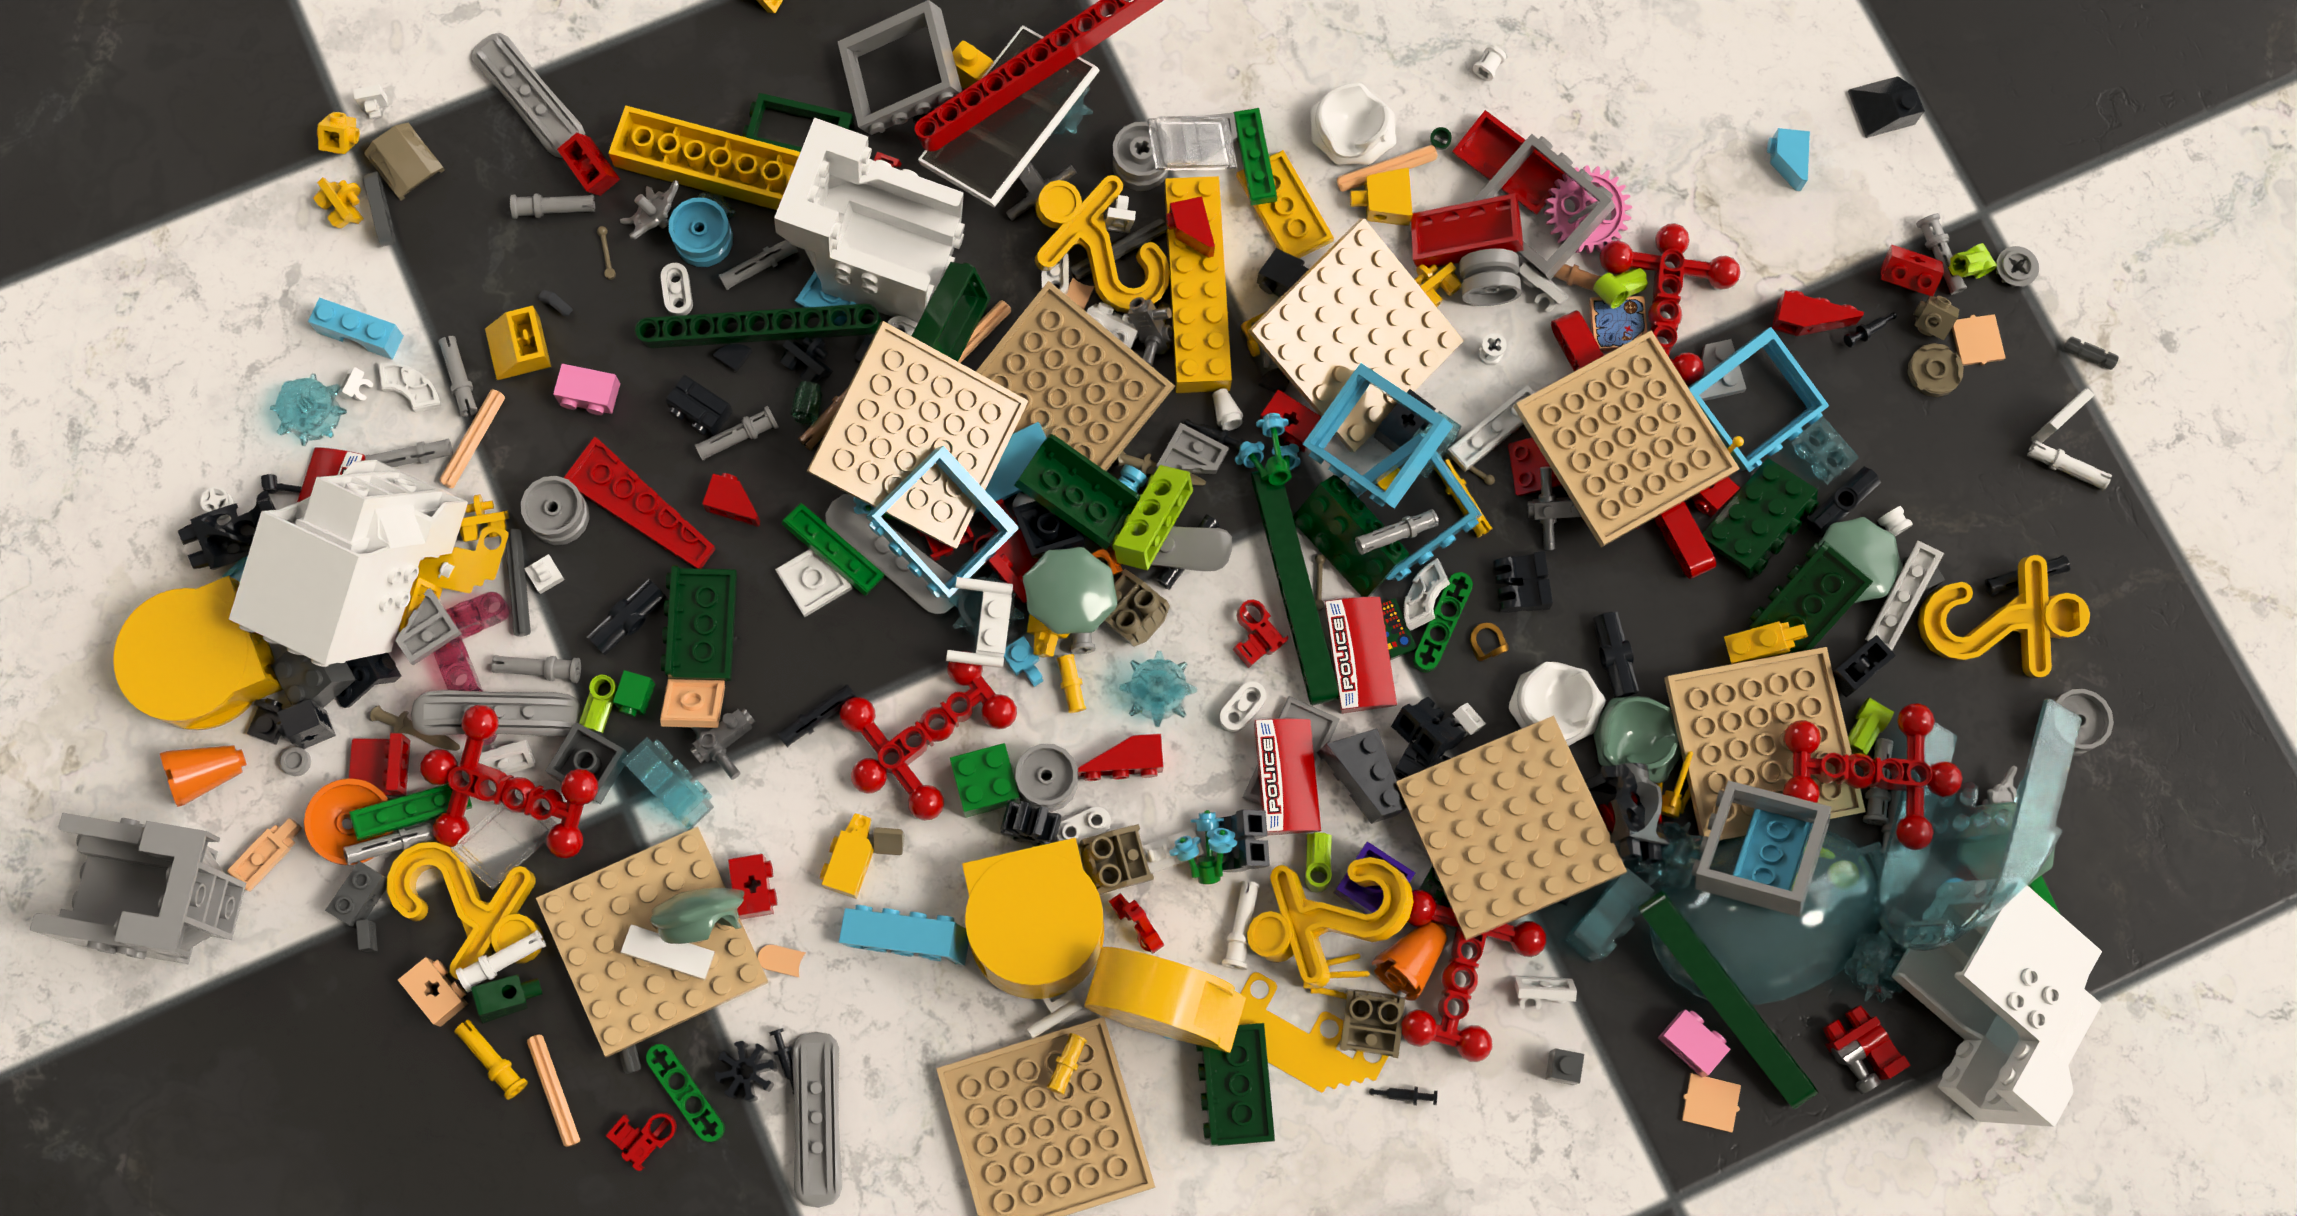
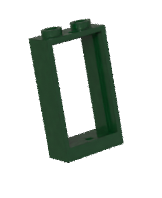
(795, 108)
(956, 281)

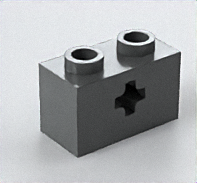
(358, 895)

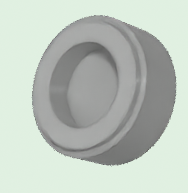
(295, 761)

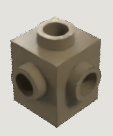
(1935, 316)

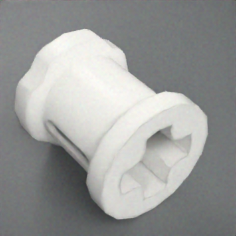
(1489, 62)
(1488, 343)

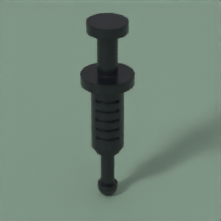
(1864, 331)
(1217, 435)
(784, 1056)
(1406, 1095)

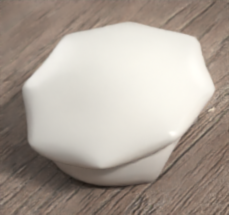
(1352, 125)
(1560, 692)

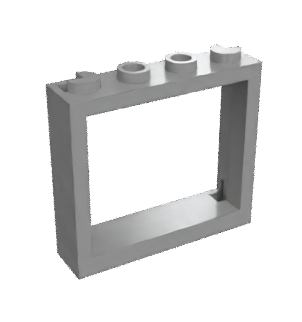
(883, 33)
(1582, 178)
(1750, 891)

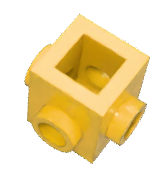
(337, 133)

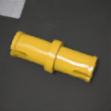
(1071, 683)
(1066, 1063)

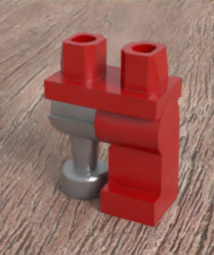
(1868, 1041)

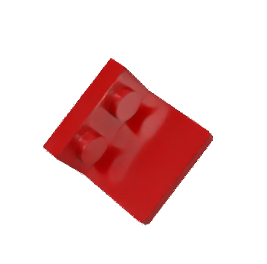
(1526, 464)
(1012, 563)
(382, 763)

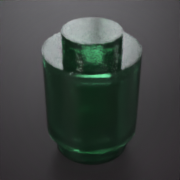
(806, 402)

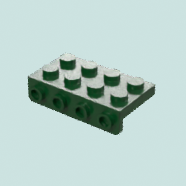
(1077, 491)
(1761, 517)
(1332, 522)
(1814, 595)
(699, 624)
(1237, 1090)

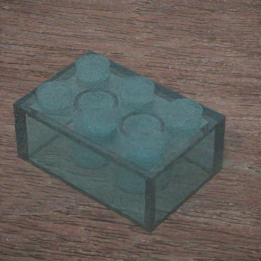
(669, 782)
(1609, 917)

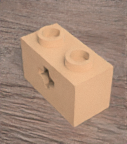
(419, 984)

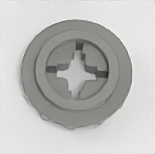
(2015, 255)

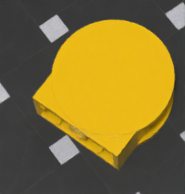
(191, 662)
(1034, 919)
(1165, 998)

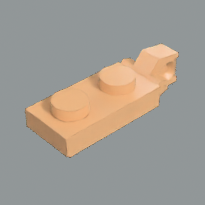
(264, 853)

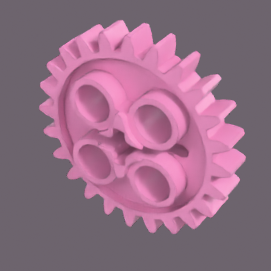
(1571, 190)

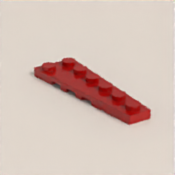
(623, 494)

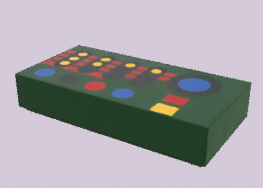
(1397, 633)

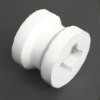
(212, 498)
(1895, 521)

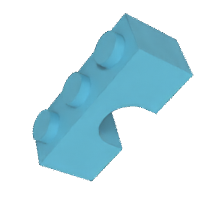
(343, 322)

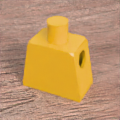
(970, 63)
(1386, 197)

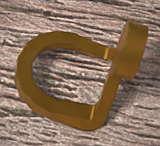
(1477, 650)

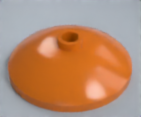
(328, 810)

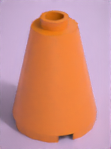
(200, 770)
(1411, 960)

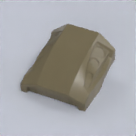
(402, 159)
(1138, 609)
(1119, 854)
(1377, 1028)

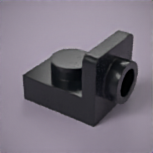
(265, 721)

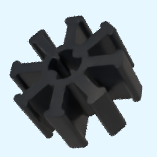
(1030, 823)
(740, 1080)

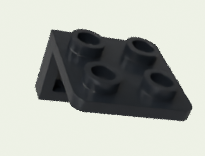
(368, 672)

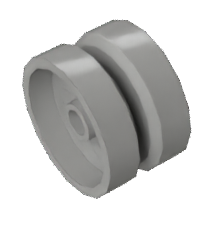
(1134, 158)
(1490, 277)
(555, 495)
(2095, 718)
(1035, 765)

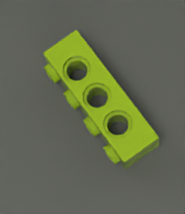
(1152, 517)

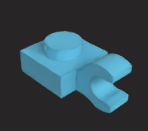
(1021, 659)

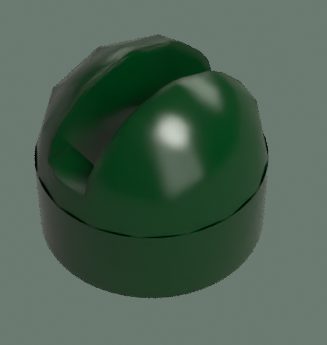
(1442, 133)

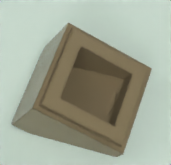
(888, 841)

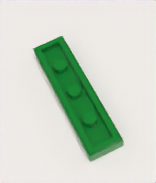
(1255, 157)
(833, 549)
(401, 812)

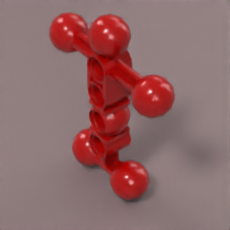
(1672, 242)
(1914, 722)
(441, 767)
(871, 774)
(1472, 1041)

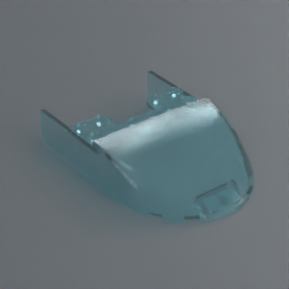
(1976, 852)

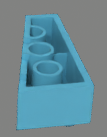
(904, 934)

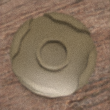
(1935, 370)

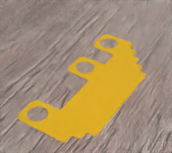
(470, 566)
(1301, 1054)

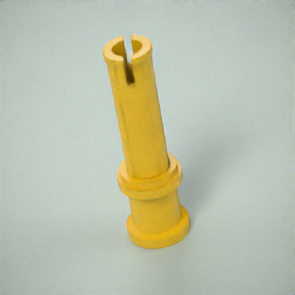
(499, 1069)

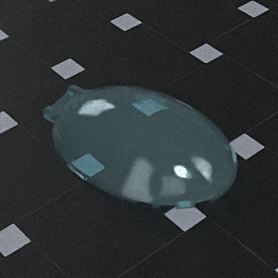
(1773, 951)

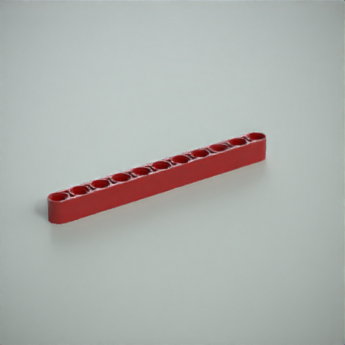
(1033, 70)
(1676, 523)

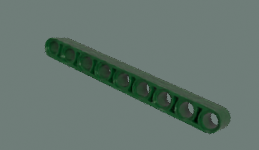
(746, 320)
(1296, 591)
(1728, 999)

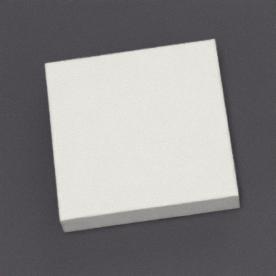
(2062, 416)
(812, 582)

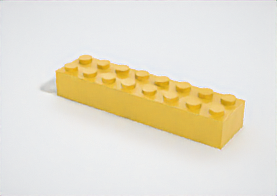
(702, 157)
(1198, 296)

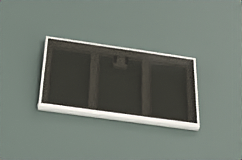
(1001, 146)

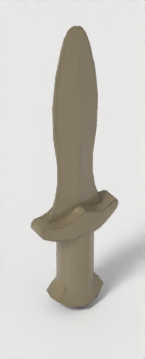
(1148, 466)
(404, 725)

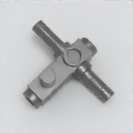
(1035, 184)
(1151, 326)
(1550, 508)
(713, 742)

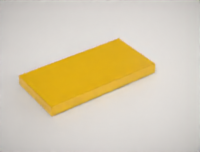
(1294, 218)

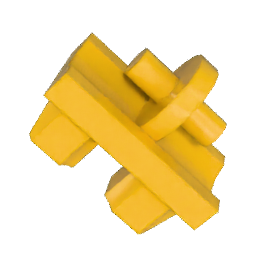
(343, 198)
(1444, 278)
(469, 525)

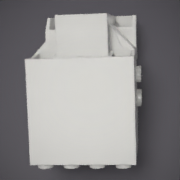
(869, 226)
(343, 562)
(2018, 1006)

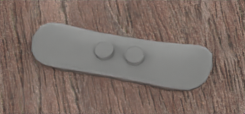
(526, 91)
(856, 531)
(1187, 549)
(518, 712)
(816, 1119)

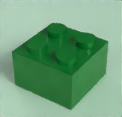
(984, 780)

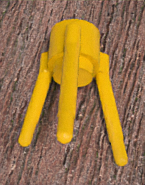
(1671, 801)
(1340, 974)

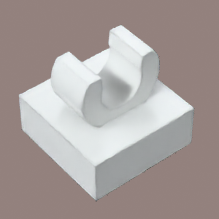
(371, 99)
(351, 383)
(544, 574)
(1468, 719)

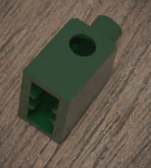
(491, 1001)

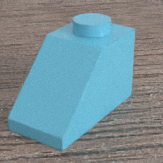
(1790, 155)

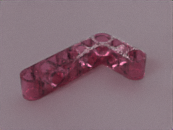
(470, 618)

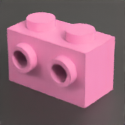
(586, 389)
(1694, 1042)

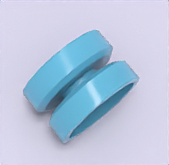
(700, 232)

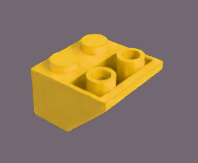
(517, 343)

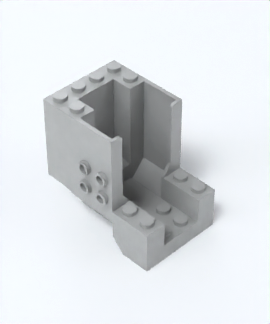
(145, 890)

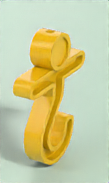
(1084, 224)
(2028, 613)
(1303, 920)
(486, 924)

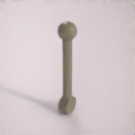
(609, 272)
(1488, 479)
(1320, 560)

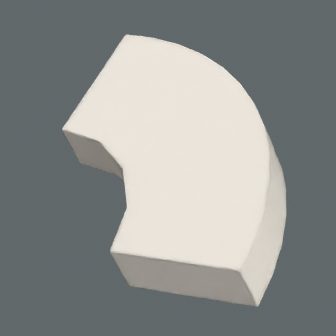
(411, 384)
(1422, 594)

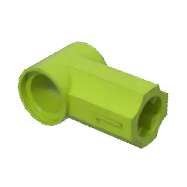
(1974, 262)
(1616, 289)
(598, 707)
(1871, 721)
(1318, 859)

